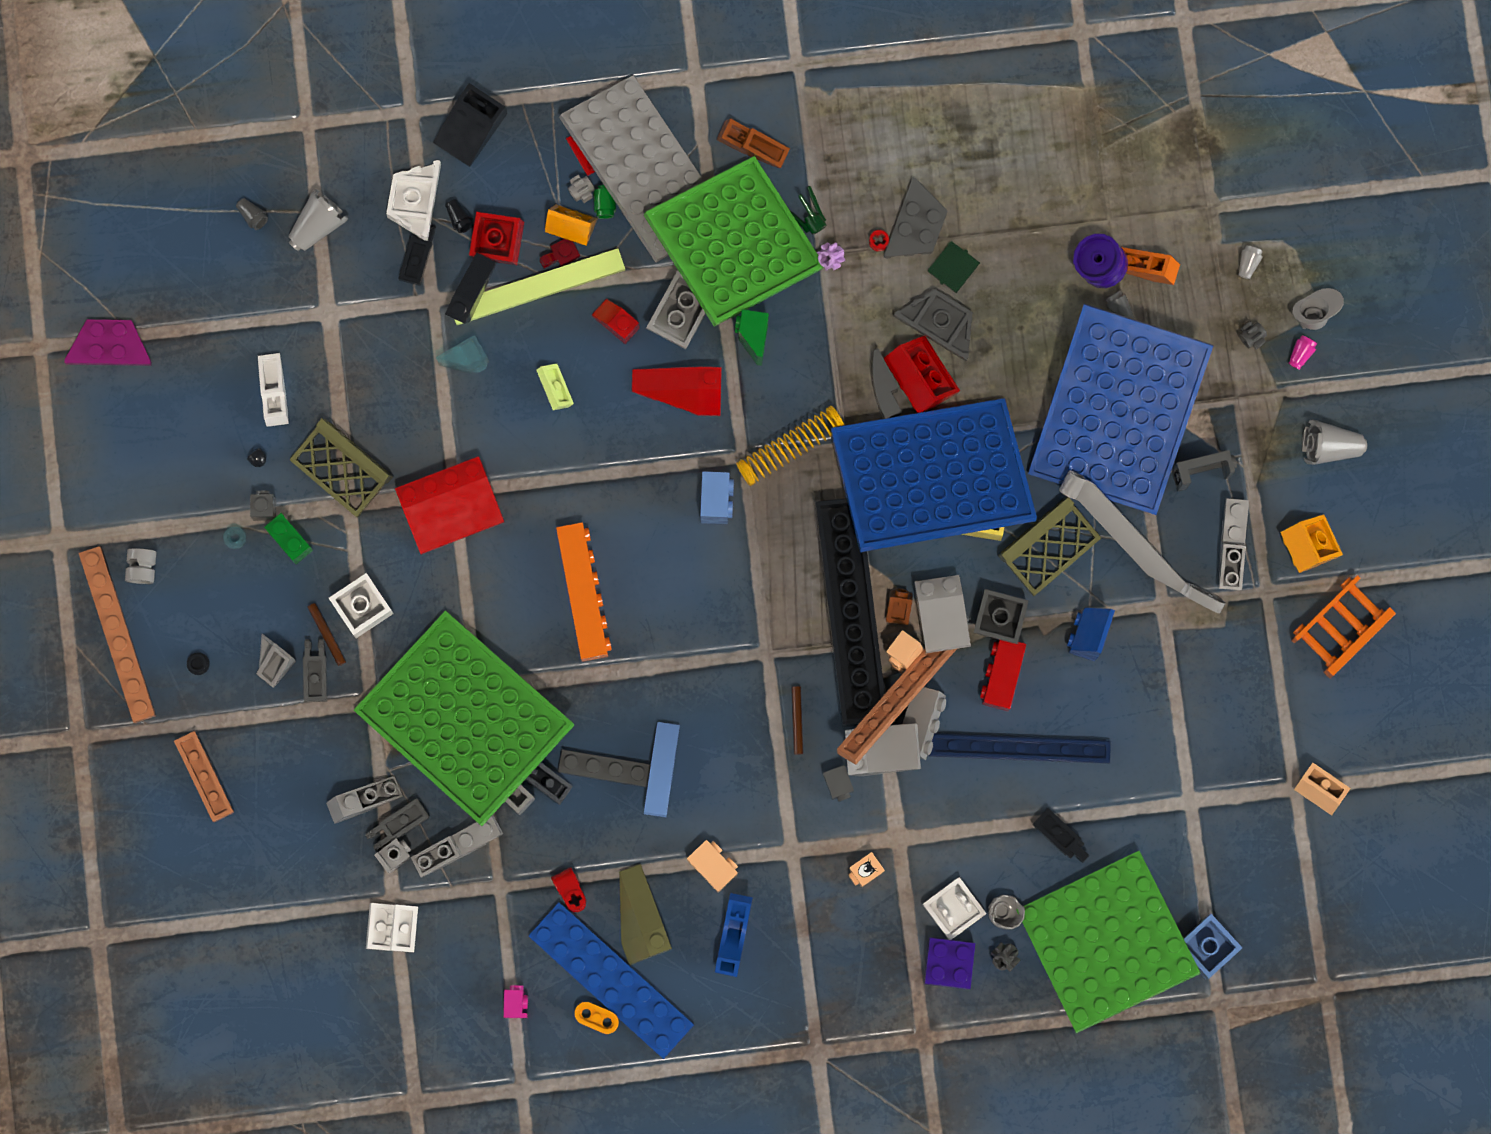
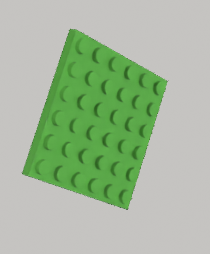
(733, 240)
(1108, 942)

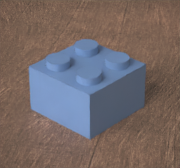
(715, 497)
(1211, 946)

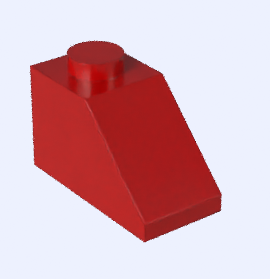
(616, 320)

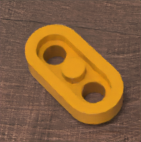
(596, 1018)

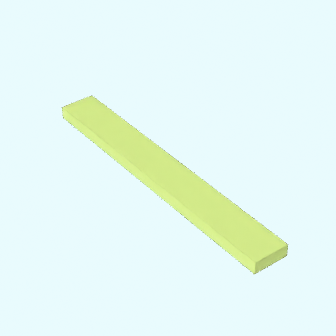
(548, 283)

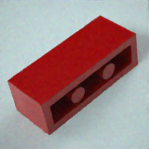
(1003, 674)

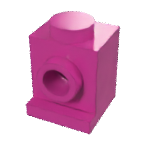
(515, 1002)

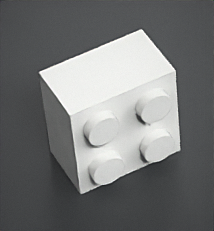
(361, 605)

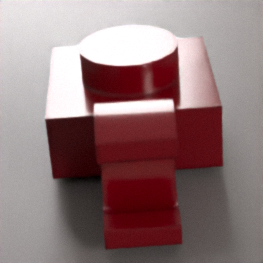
(562, 252)

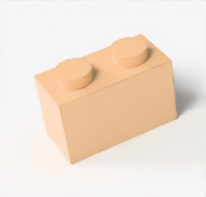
(903, 652)
(1322, 789)
(712, 865)

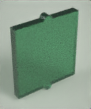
(953, 267)

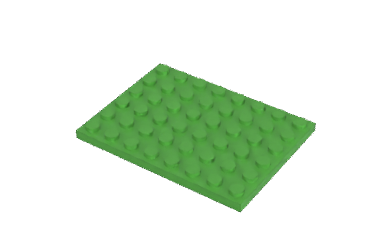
(464, 718)

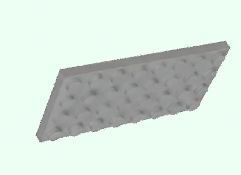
(632, 154)

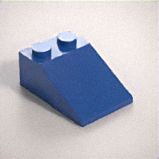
(1090, 632)

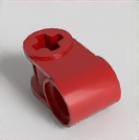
(567, 887)

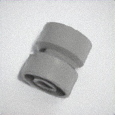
(140, 566)

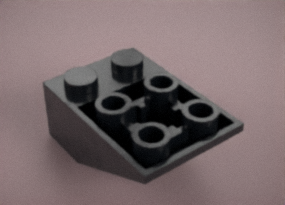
(470, 125)

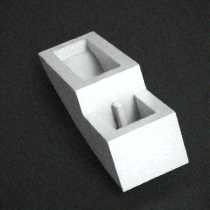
(273, 390)

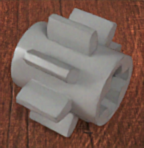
(581, 188)

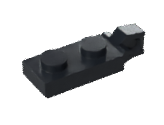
(1060, 835)

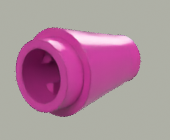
(1302, 352)

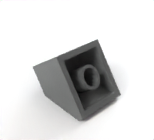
(1000, 616)

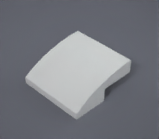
(391, 927)

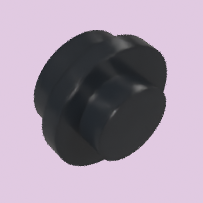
(198, 663)

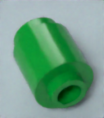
(604, 203)

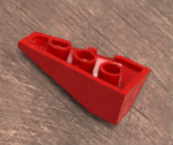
(683, 388)

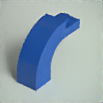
(733, 934)

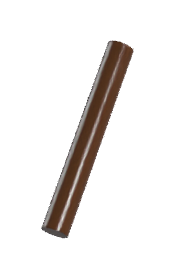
(322, 626)
(797, 720)

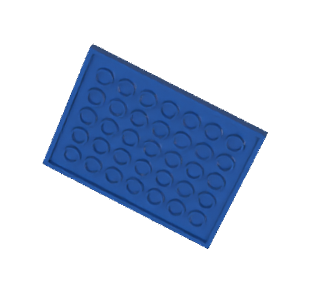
(1121, 407)
(933, 475)

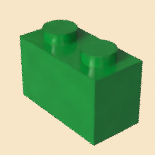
(288, 538)

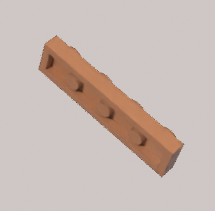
(204, 776)

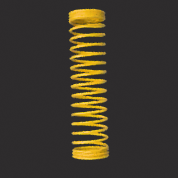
(747, 470)

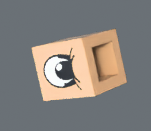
(865, 870)

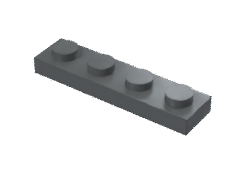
(604, 768)

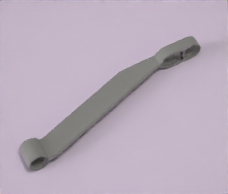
(1131, 540)

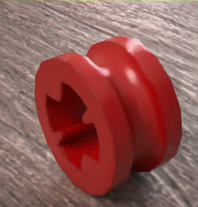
(881, 247)

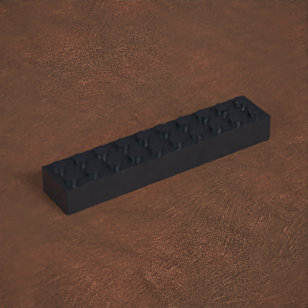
(849, 612)

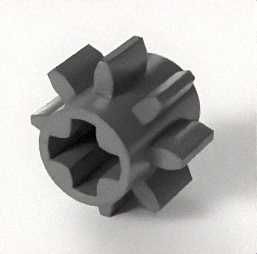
(1253, 335)
(1005, 957)

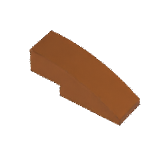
(752, 143)

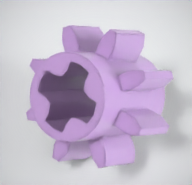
(831, 256)

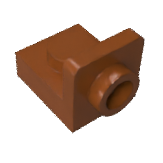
(899, 606)

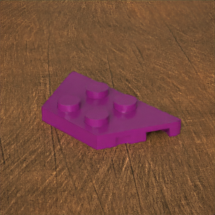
(108, 344)

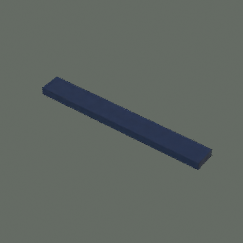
(1021, 748)

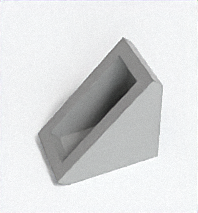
(273, 662)

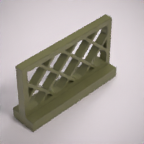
(354, 453)
(1033, 535)

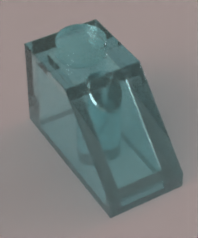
(465, 357)

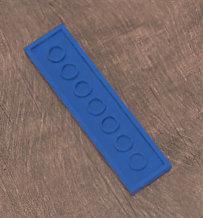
(611, 980)

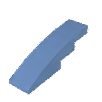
(661, 769)

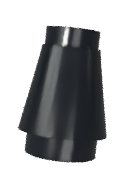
(459, 217)

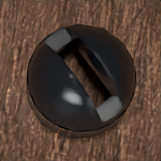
(257, 458)

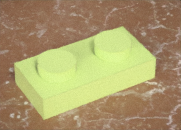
(555, 386)

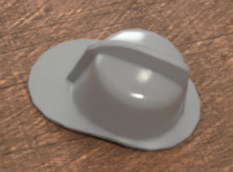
(1318, 308)

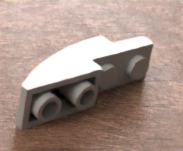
(1233, 544)
(456, 846)

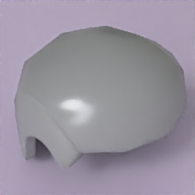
(1004, 914)

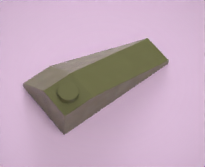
(641, 924)

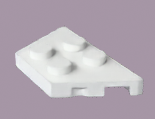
(413, 198)

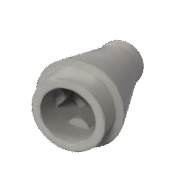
(1249, 261)

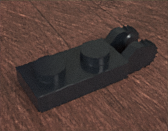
(416, 258)

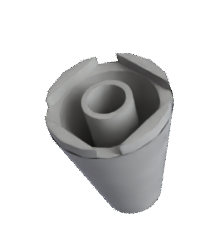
(315, 222)
(1330, 443)

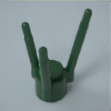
(815, 220)

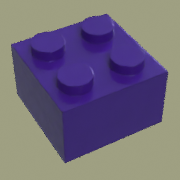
(949, 963)

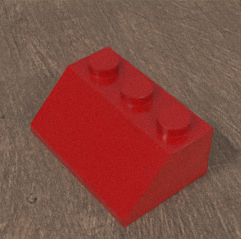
(921, 374)

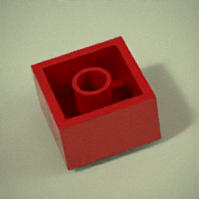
(497, 237)

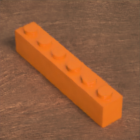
(582, 591)

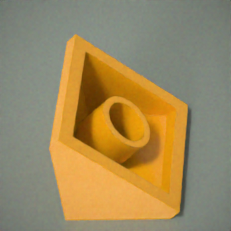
(570, 224)

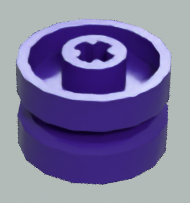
(1090, 253)

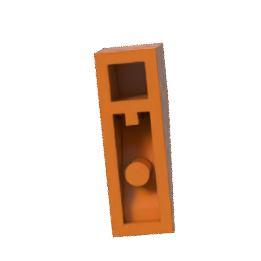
(1152, 266)

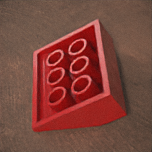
(449, 505)

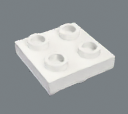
(954, 909)

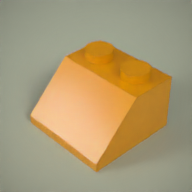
(1311, 543)

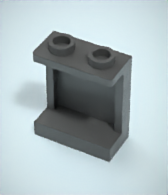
(1183, 470)

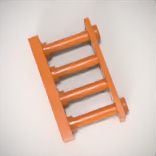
(1348, 647)

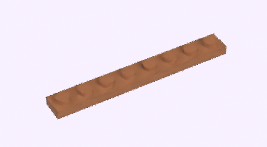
(117, 634)
(892, 704)

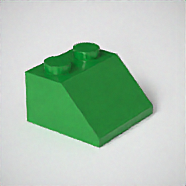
(752, 333)

